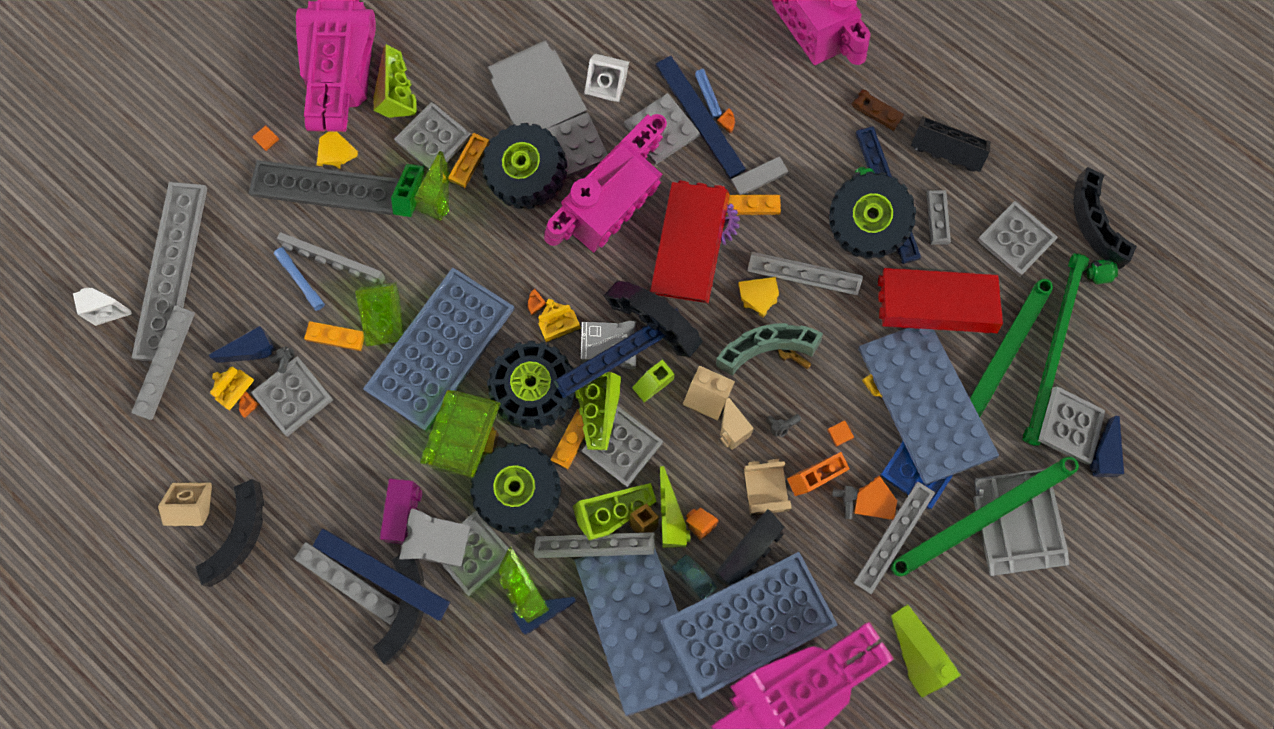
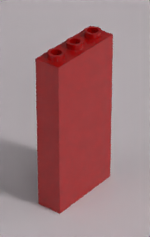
(690, 241)
(940, 300)

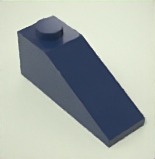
(250, 346)
(1108, 452)
(555, 607)

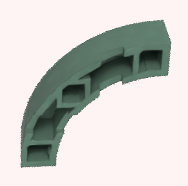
(767, 339)

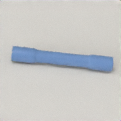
(310, 294)

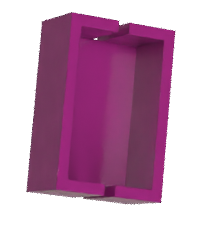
(400, 498)

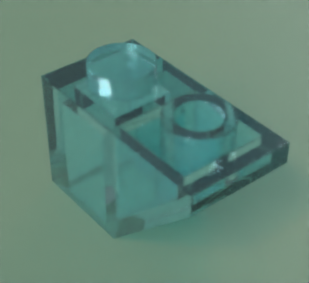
(694, 577)

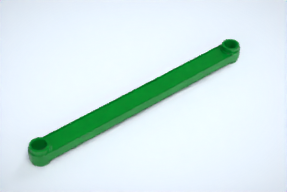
(1078, 264)
(1010, 345)
(985, 516)

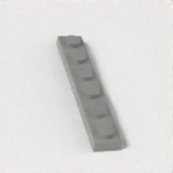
(324, 256)
(805, 273)
(163, 362)
(894, 537)
(604, 546)
(348, 583)

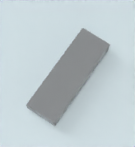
(759, 176)
(938, 217)

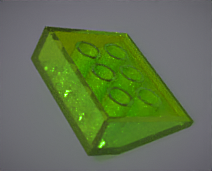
(460, 433)

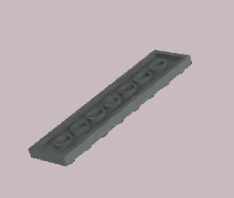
(323, 187)

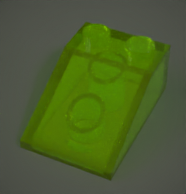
(434, 191)
(380, 313)

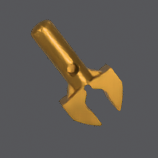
(796, 357)

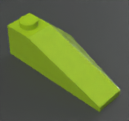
(392, 88)
(598, 409)
(608, 512)
(673, 524)
(925, 660)

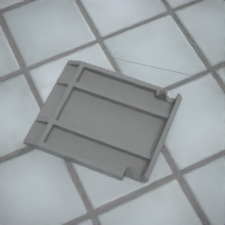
(536, 87)
(1025, 537)

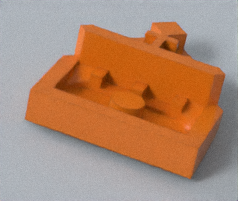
(876, 500)

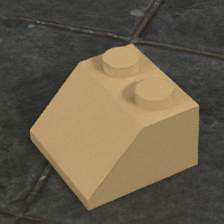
(708, 393)
(734, 426)
(186, 504)

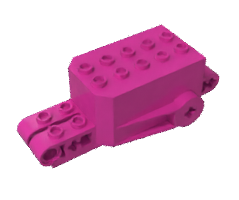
(826, 28)
(334, 60)
(611, 190)
(805, 686)

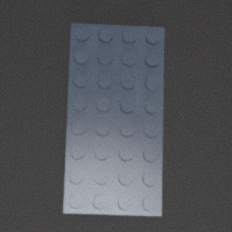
(439, 348)
(928, 403)
(627, 604)
(748, 624)

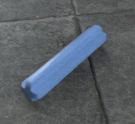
(708, 93)

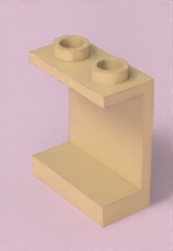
(766, 487)

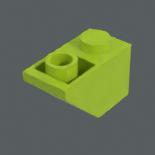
(653, 381)

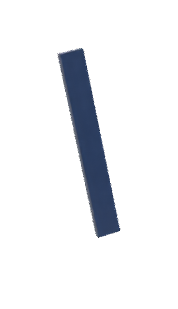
(700, 117)
(876, 160)
(607, 360)
(381, 574)

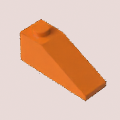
(818, 474)
(701, 522)

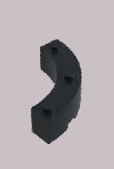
(1094, 222)
(657, 314)
(241, 538)
(407, 619)

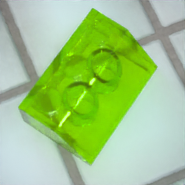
(521, 587)

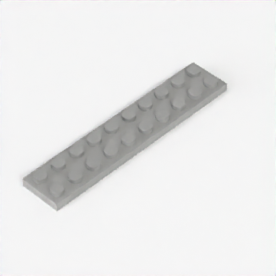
(170, 264)

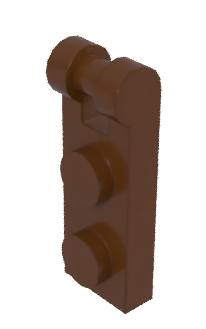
(877, 110)

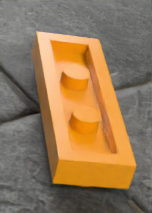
(468, 160)
(756, 204)
(334, 336)
(570, 442)

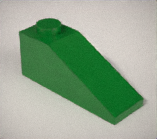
(406, 189)

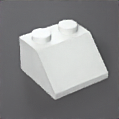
(606, 77)
(98, 307)

